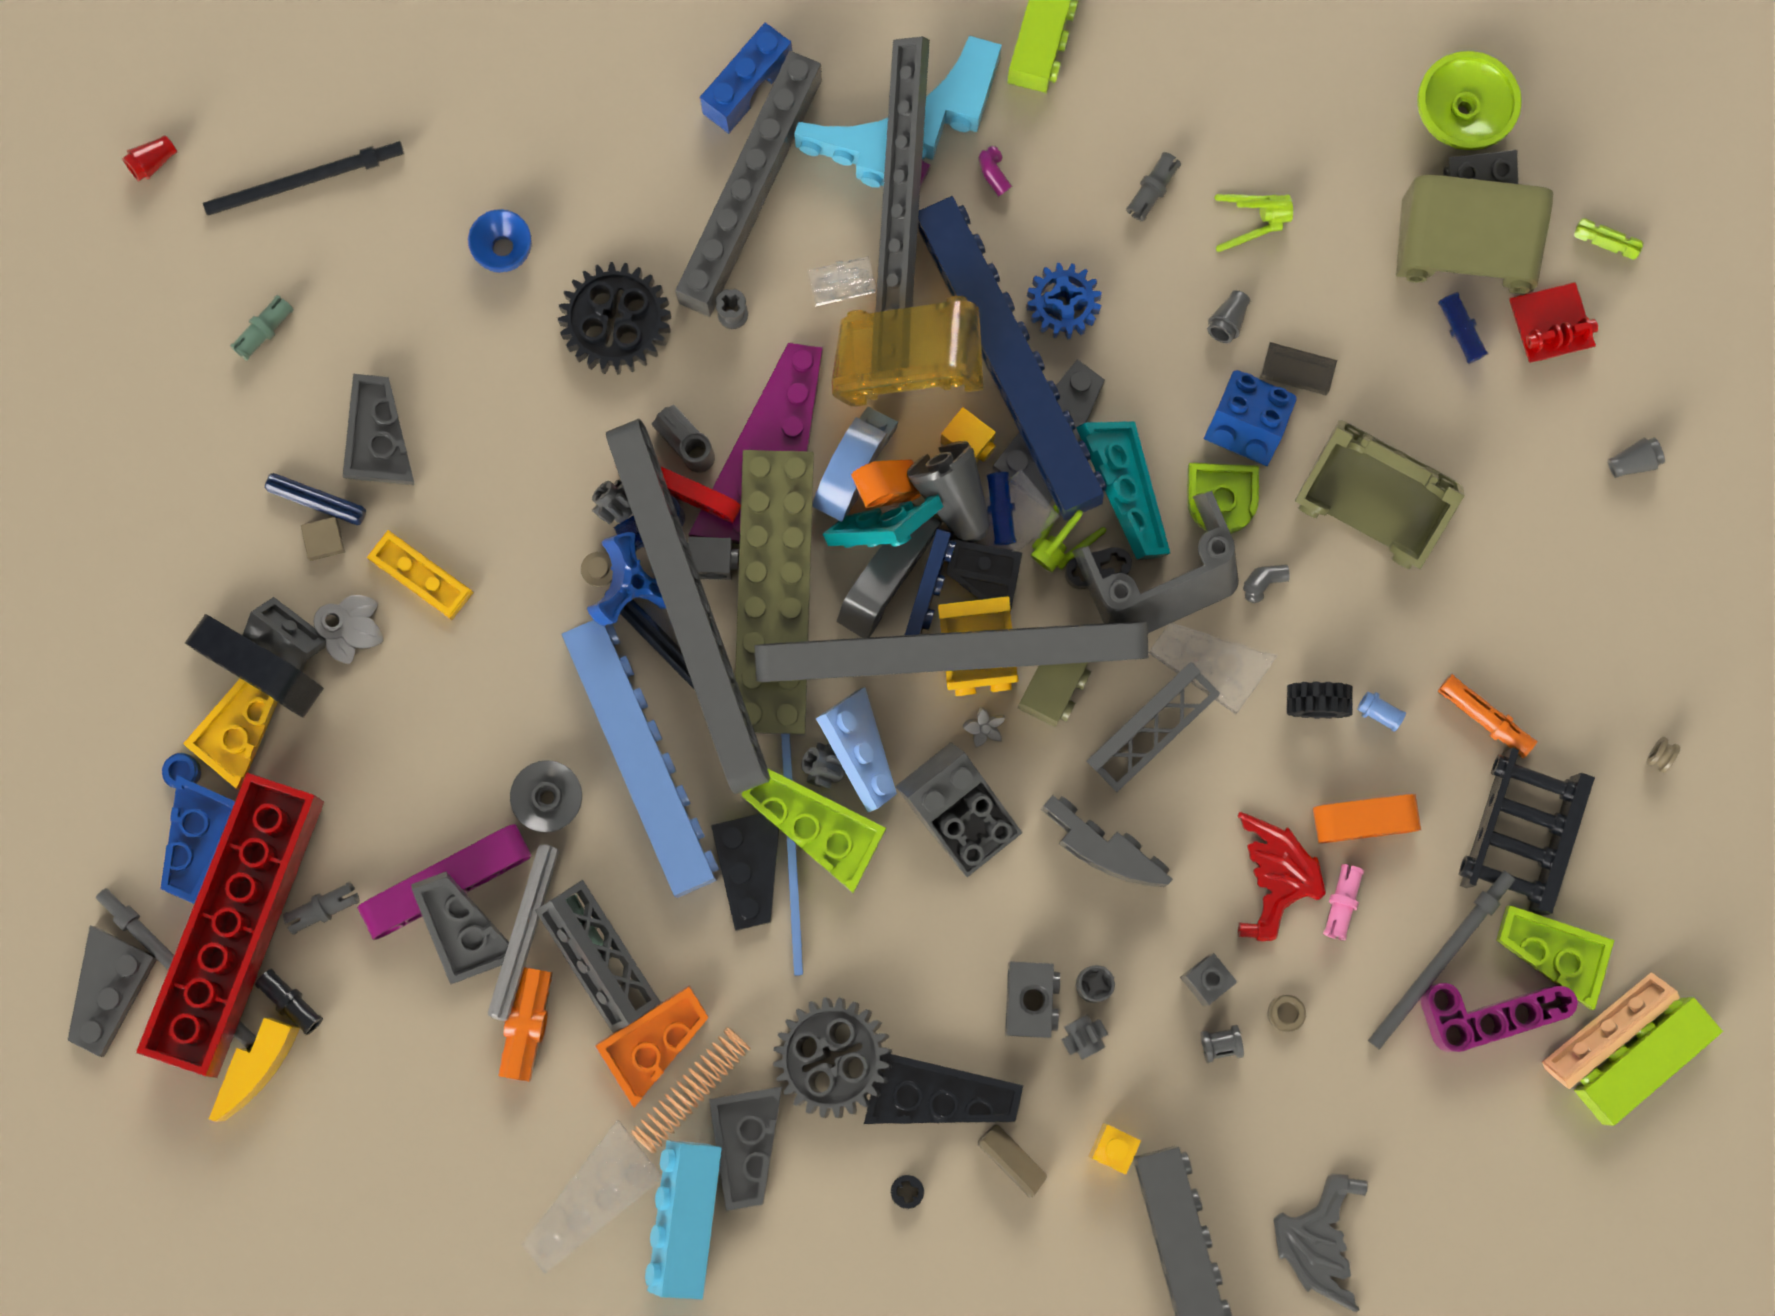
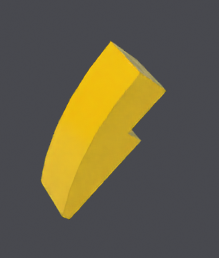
(253, 1068)

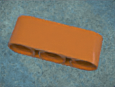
(885, 483)
(1367, 818)

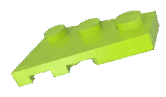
(1558, 951)

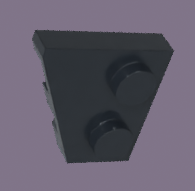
(985, 570)

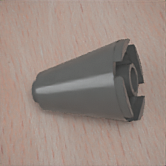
(958, 484)

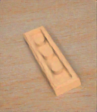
(1610, 1030)

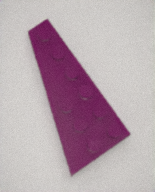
(777, 423)

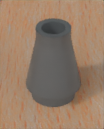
(1229, 317)
(1638, 458)

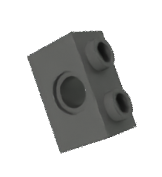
(1019, 1019)

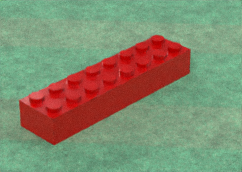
(230, 926)

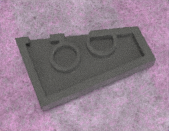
(106, 989)
(746, 1132)

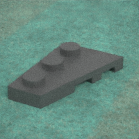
(374, 434)
(458, 928)

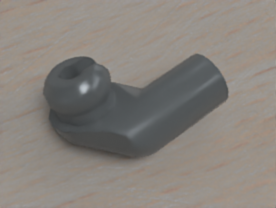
(1260, 580)

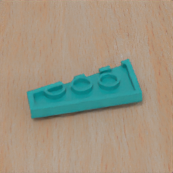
(1121, 462)

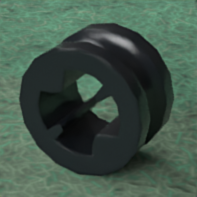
(914, 1182)

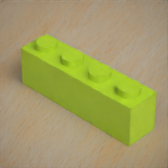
(1039, 42)
(1647, 1060)

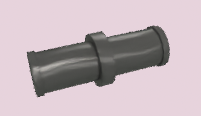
(1153, 186)
(321, 908)

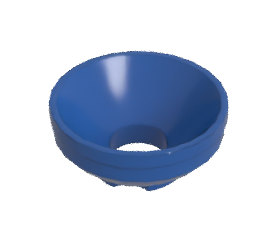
(496, 226)

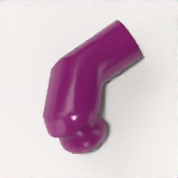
(992, 173)

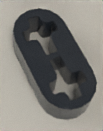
(1101, 558)

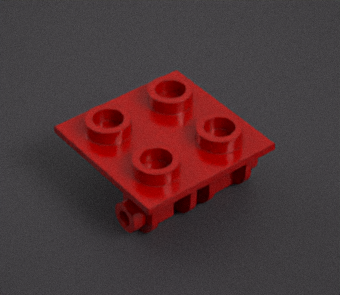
(1553, 322)

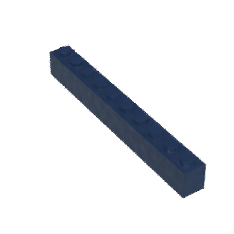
(1010, 360)

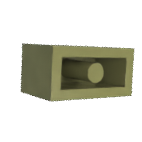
(1051, 691)

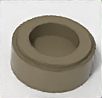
(1286, 1013)

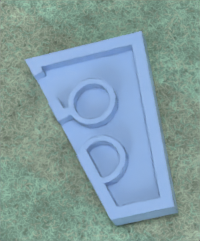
(858, 746)

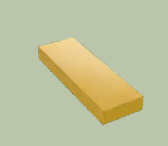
(420, 575)

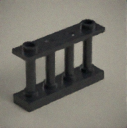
(1562, 825)

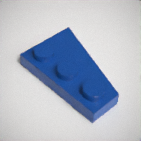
(193, 838)

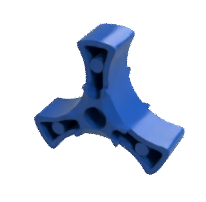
(627, 581)

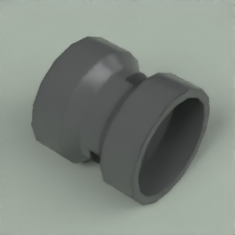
(1100, 983)

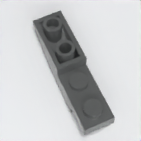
(1117, 857)

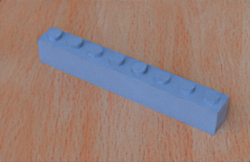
(639, 757)

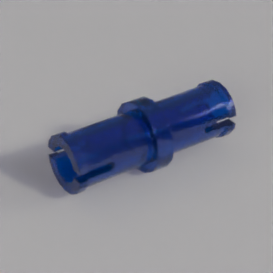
(1463, 328)
(1001, 508)

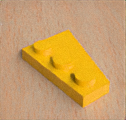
(233, 732)

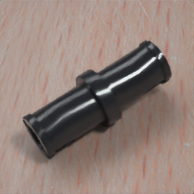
(288, 1001)

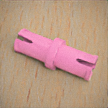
(1343, 902)

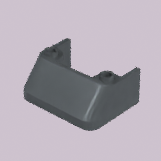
(1217, 579)

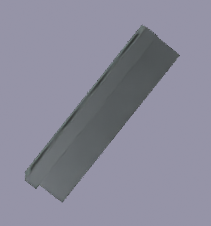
(1143, 717)
(588, 963)

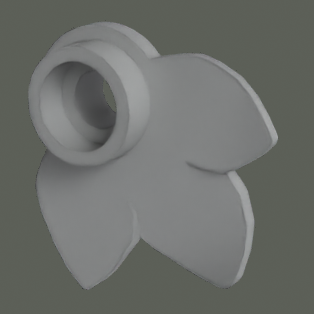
(354, 627)

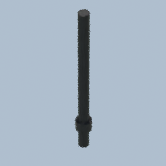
(367, 158)

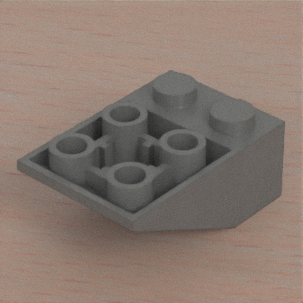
(959, 808)

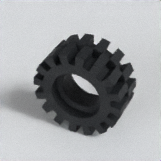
(1319, 700)

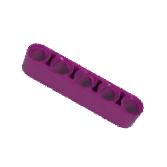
(468, 868)

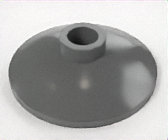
(531, 785)

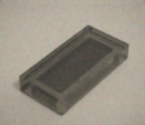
(1298, 368)

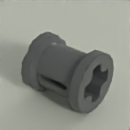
(731, 298)
(1222, 1044)

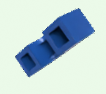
(730, 93)

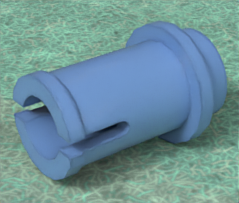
(1381, 711)

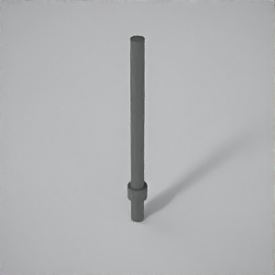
(1486, 904)
(128, 920)

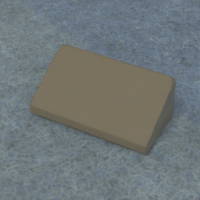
(1012, 1160)

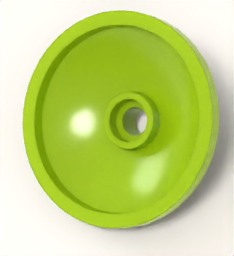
(1481, 87)

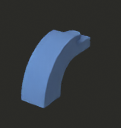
(857, 448)

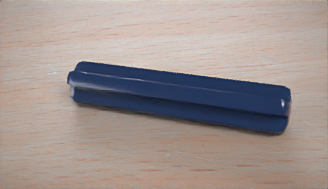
(315, 499)

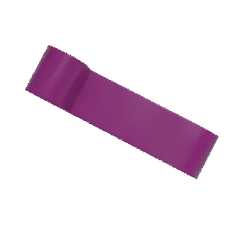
(1502, 1014)

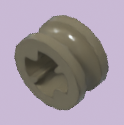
(1663, 754)

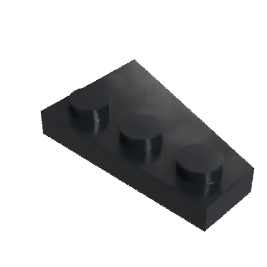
(748, 867)

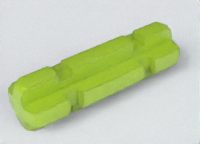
(1608, 238)

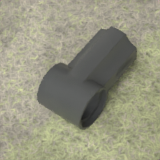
(683, 438)

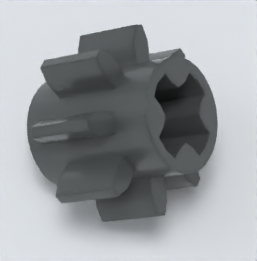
(611, 502)
(822, 766)
(1084, 1036)

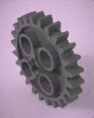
(822, 1026)

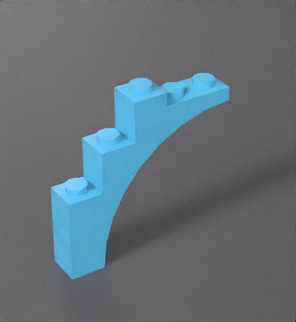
(955, 101)

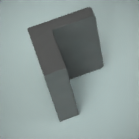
(283, 633)

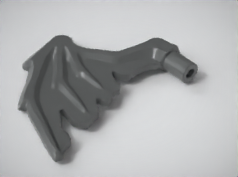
(1315, 1246)

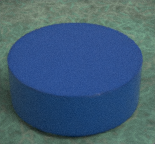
(183, 766)

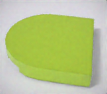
(1233, 488)

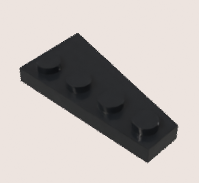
(940, 1095)

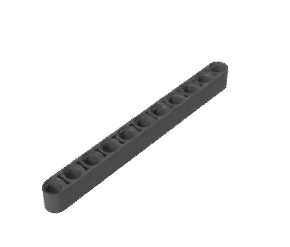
(688, 607)
(951, 651)

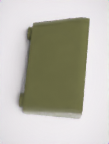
(1474, 230)
(1381, 493)

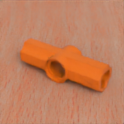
(525, 1025)

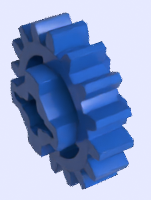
(1075, 296)

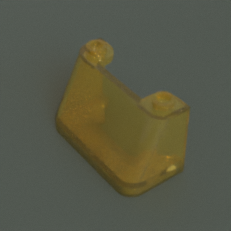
(908, 351)

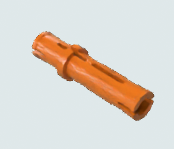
(1492, 720)

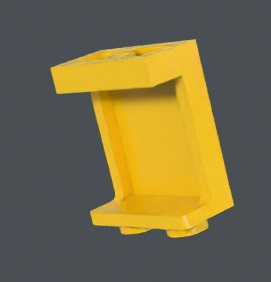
(978, 616)

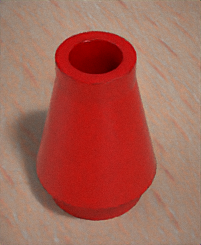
(148, 158)

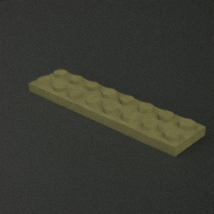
(774, 580)

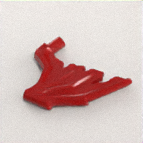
(1283, 870)

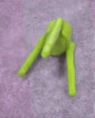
(1272, 209)
(1050, 551)

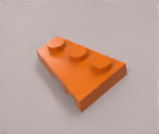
(649, 1044)

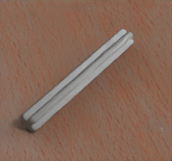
(523, 933)

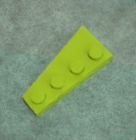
(822, 828)

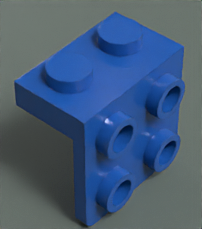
(1251, 417)

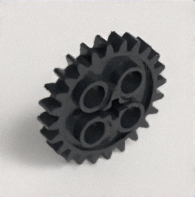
(584, 313)

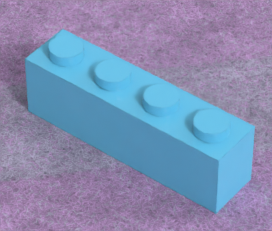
(683, 1220)

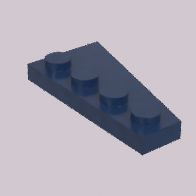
(931, 582)

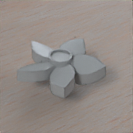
(984, 727)

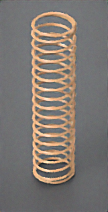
(733, 1037)

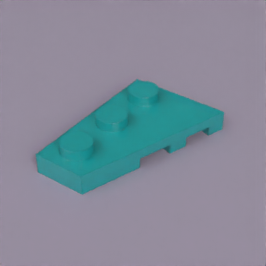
(879, 528)

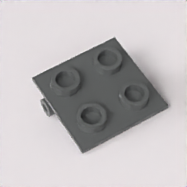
(1492, 166)

